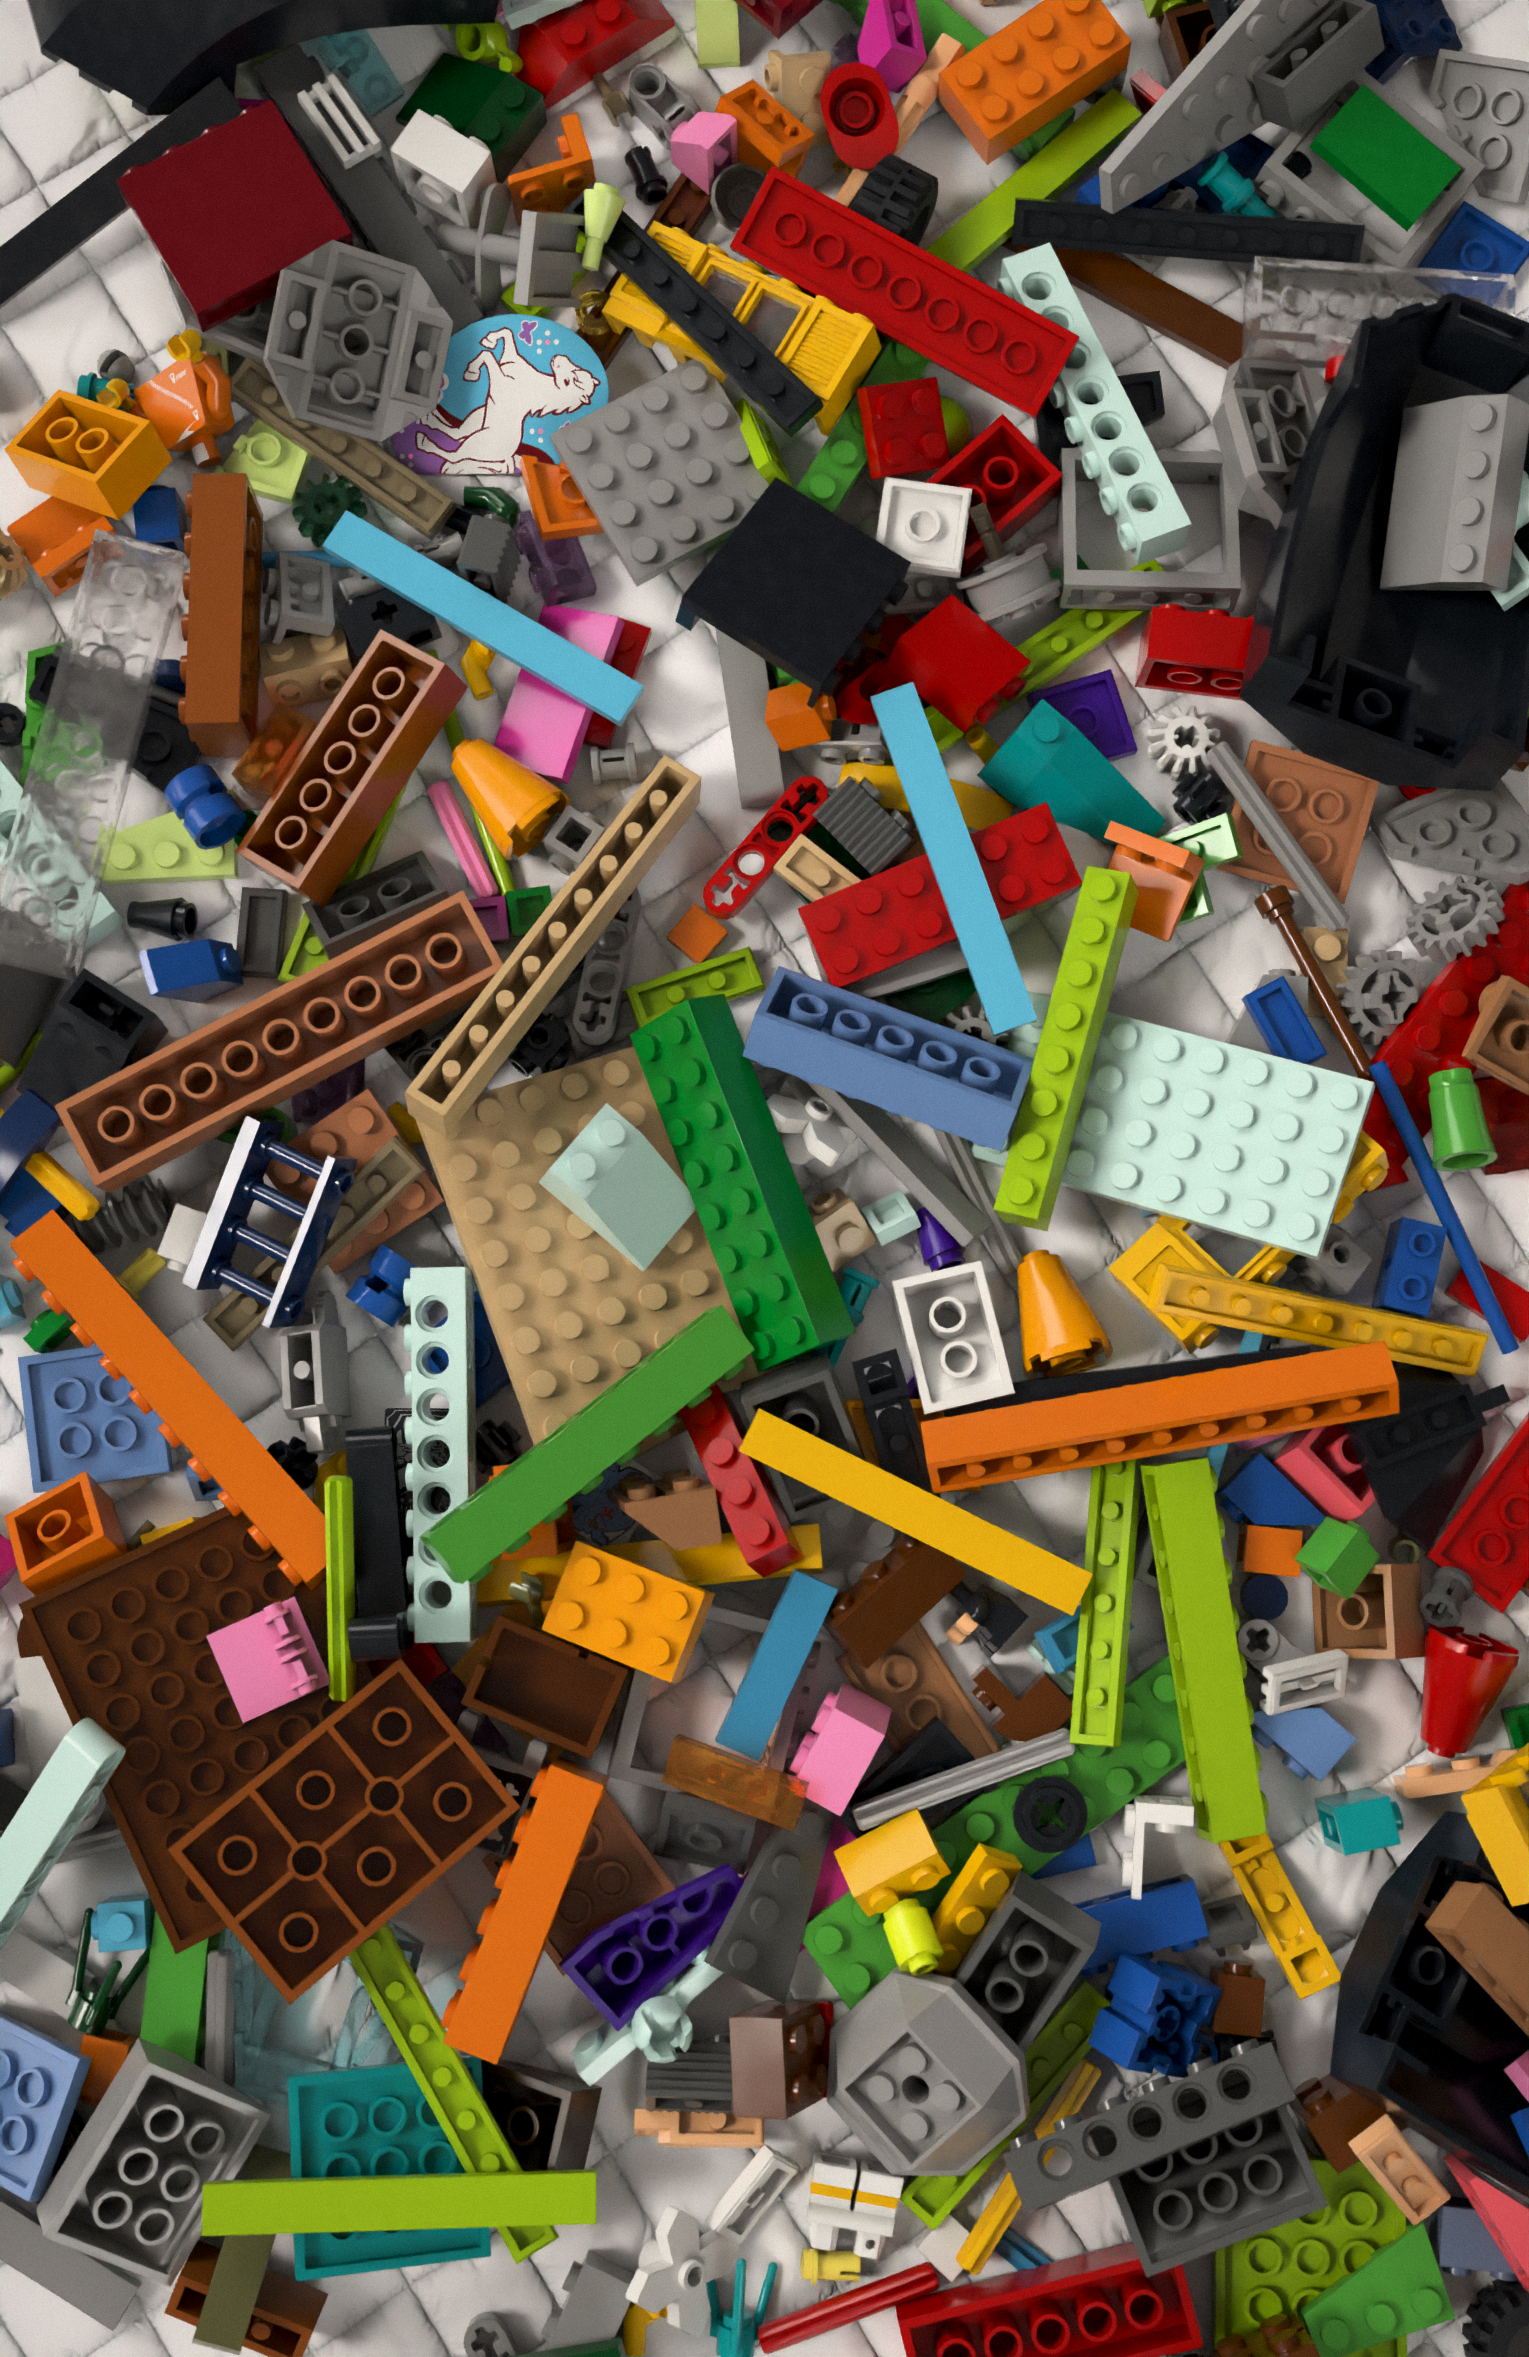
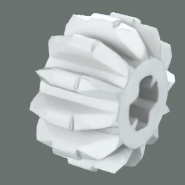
(1178, 728)

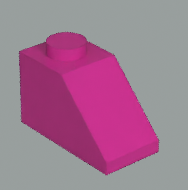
(892, 41)

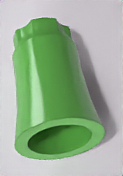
(1458, 1122)

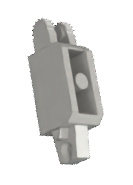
(316, 1373)

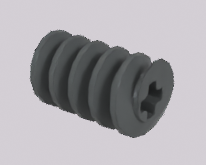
(126, 1218)

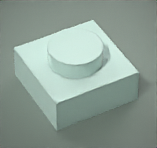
(890, 1217)

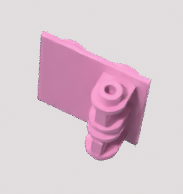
(268, 1659)

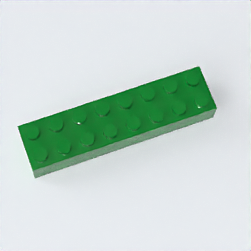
(741, 1182)

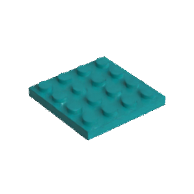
(372, 2125)

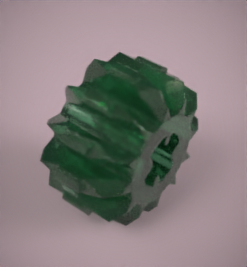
(313, 506)

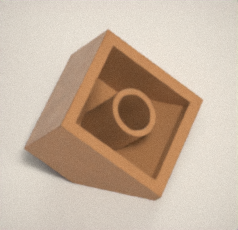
(1377, 1619)

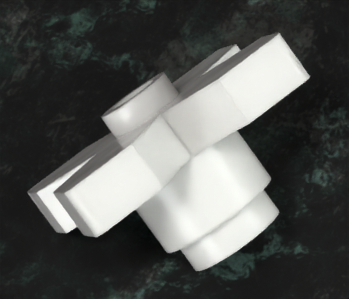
(808, 1124)
(676, 2270)

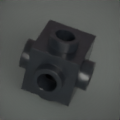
(545, 1057)

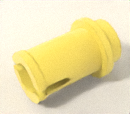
(829, 2265)

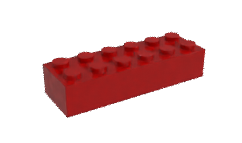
(1060, 2309)

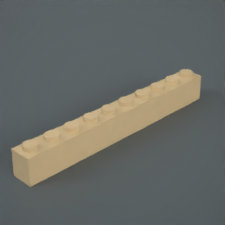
(553, 947)

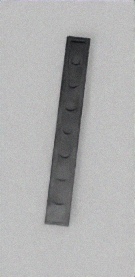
(98, 198)
(1183, 232)
(706, 323)
(1072, 1384)

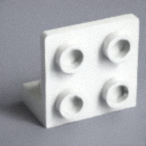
(1167, 1815)

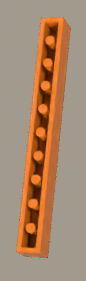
(177, 1395)
(1161, 1417)

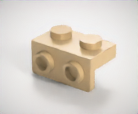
(797, 86)
(306, 667)
(840, 1227)

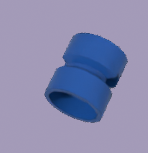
(207, 809)
(371, 1291)

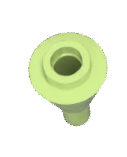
(601, 213)

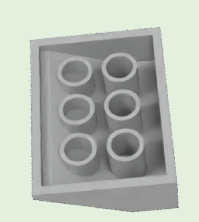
(1456, 494)
(142, 2161)

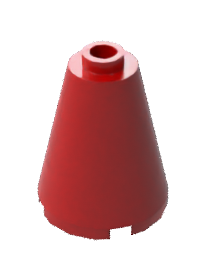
(1461, 1686)

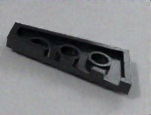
(164, 743)

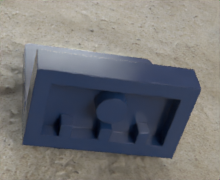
(1409, 31)

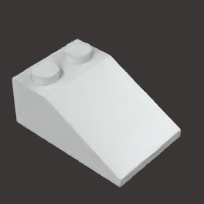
(952, 1337)

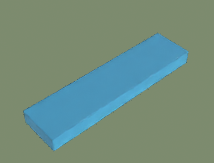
(776, 1664)

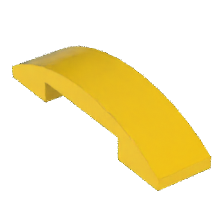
(977, 805)
(1280, 1915)

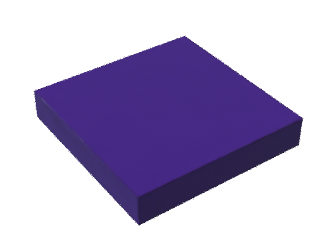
(1095, 710)

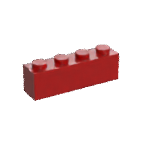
(741, 1485)

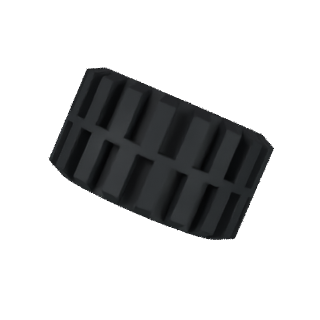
(898, 198)
(1496, 2319)

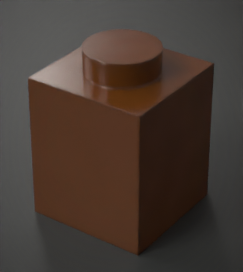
(1240, 2001)

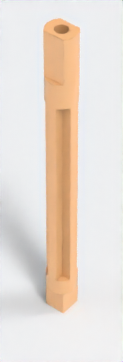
(910, 106)

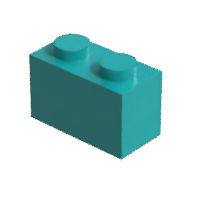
(1359, 1820)

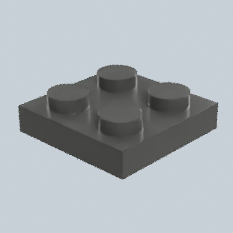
(703, 1832)

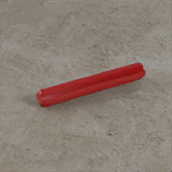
(847, 2308)

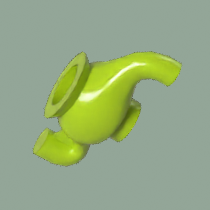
(487, 44)

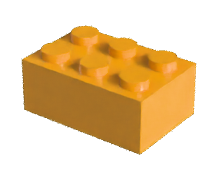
(89, 454)
(628, 1611)

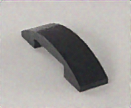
(892, 1419)

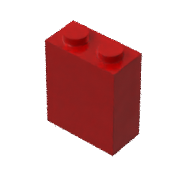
(959, 664)

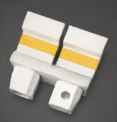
(868, 2214)

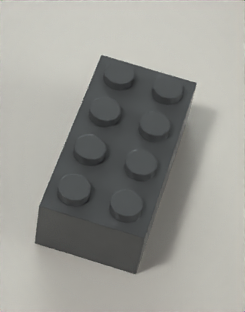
(1027, 1957)

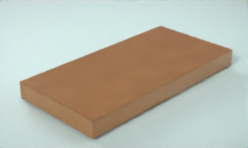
(917, 1687)

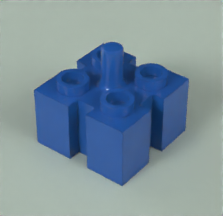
(1154, 2016)

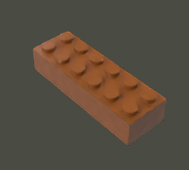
(222, 614)
(352, 768)

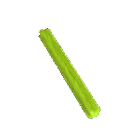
(340, 1585)

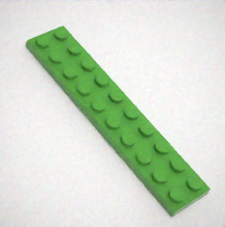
(855, 1947)

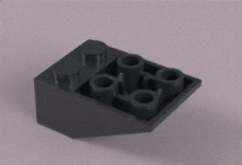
(89, 1039)

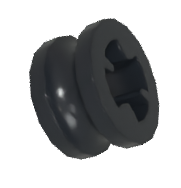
(15, 737)

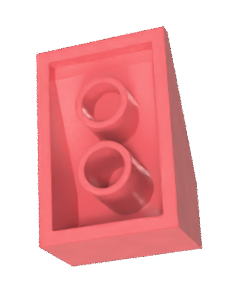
(1326, 1471)
(1500, 2211)

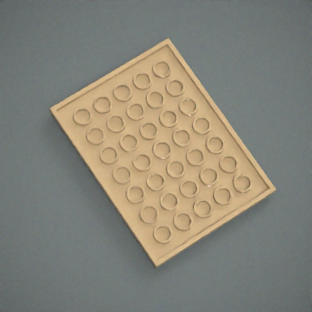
(554, 1290)

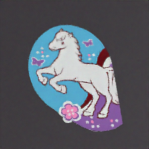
(503, 396)

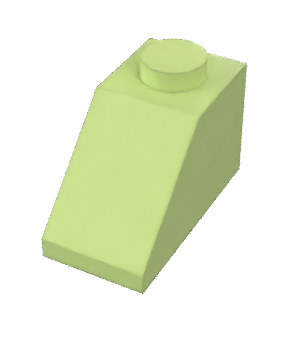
(717, 33)

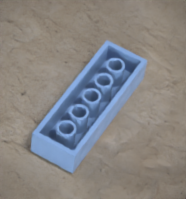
(888, 1058)

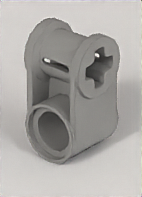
(664, 108)
(1272, 1647)

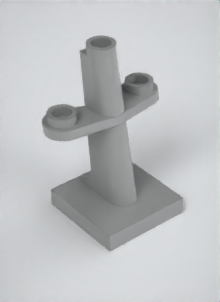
(542, 253)

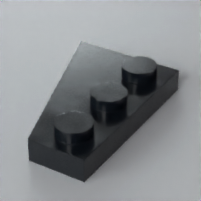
(924, 1755)

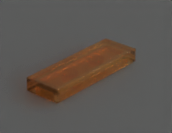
(735, 1782)

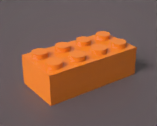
(1032, 72)

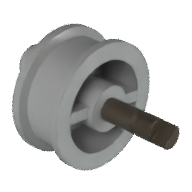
(1009, 580)

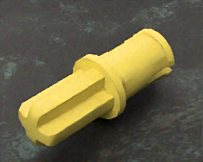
(140, 1272)

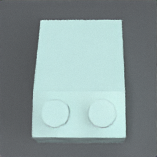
(620, 1187)

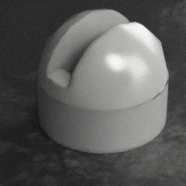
(120, 368)

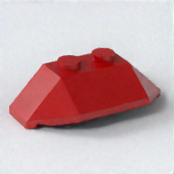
(587, 38)

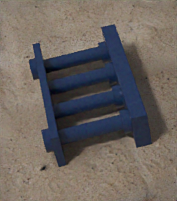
(228, 1224)

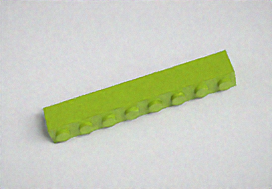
(1066, 1048)
(1204, 1649)

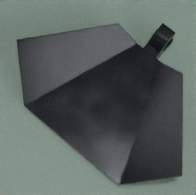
(1426, 1451)

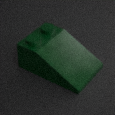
(481, 105)

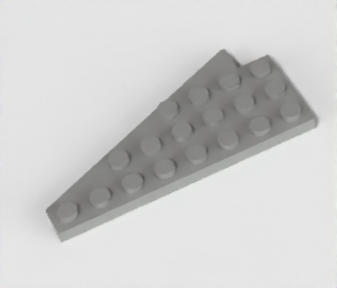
(1208, 102)

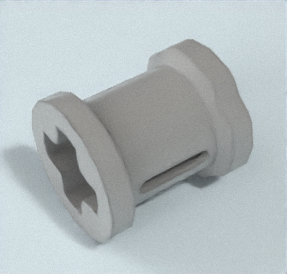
(613, 764)

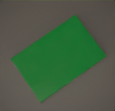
(1384, 157)

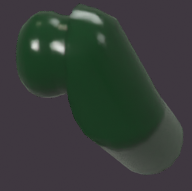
(494, 499)

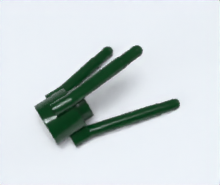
(97, 2003)

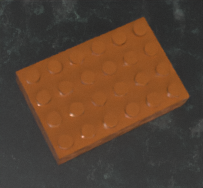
(343, 1830)

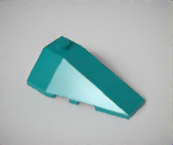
(1058, 765)

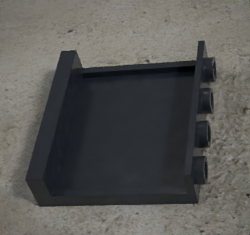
(798, 588)

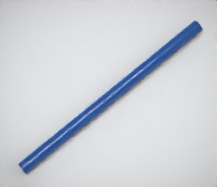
(1443, 1207)

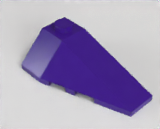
(651, 1945)

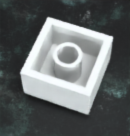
(443, 168)

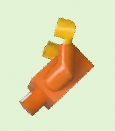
(184, 402)

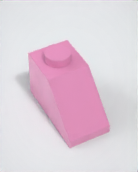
(704, 147)

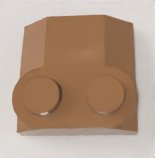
(1502, 1034)

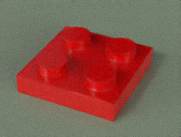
(903, 427)

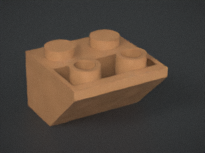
(675, 1508)

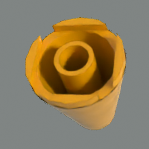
(506, 796)
(1055, 1319)

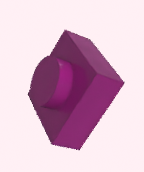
(493, 917)

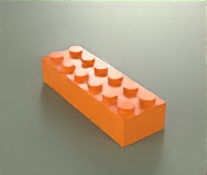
(523, 1916)

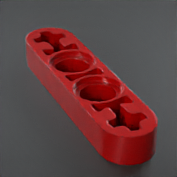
(761, 844)

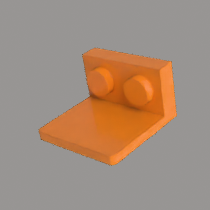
(766, 130)
(556, 183)
(58, 540)
(1162, 876)

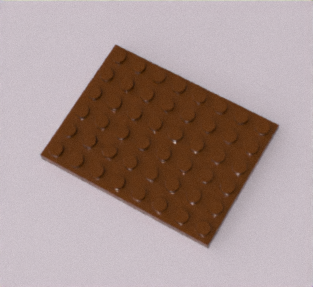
(138, 1663)

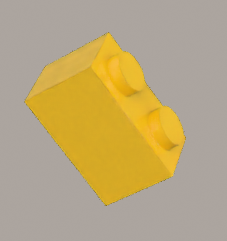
(892, 1862)

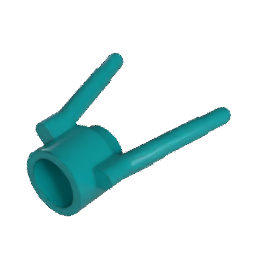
(737, 2329)

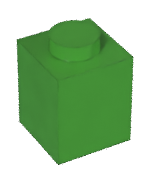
(1338, 1556)

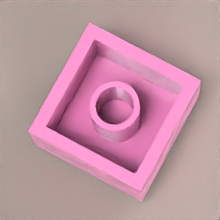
(845, 1741)

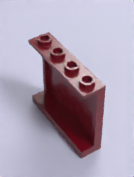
(233, 212)

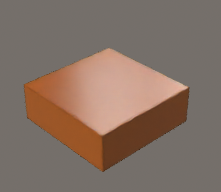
(697, 935)

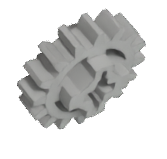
(1455, 918)
(1377, 976)

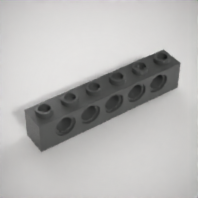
(1267, 2092)

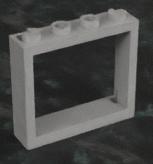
(1298, 200)
(1150, 588)
(784, 1740)

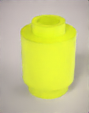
(912, 1937)

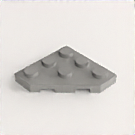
(1487, 116)
(1460, 833)

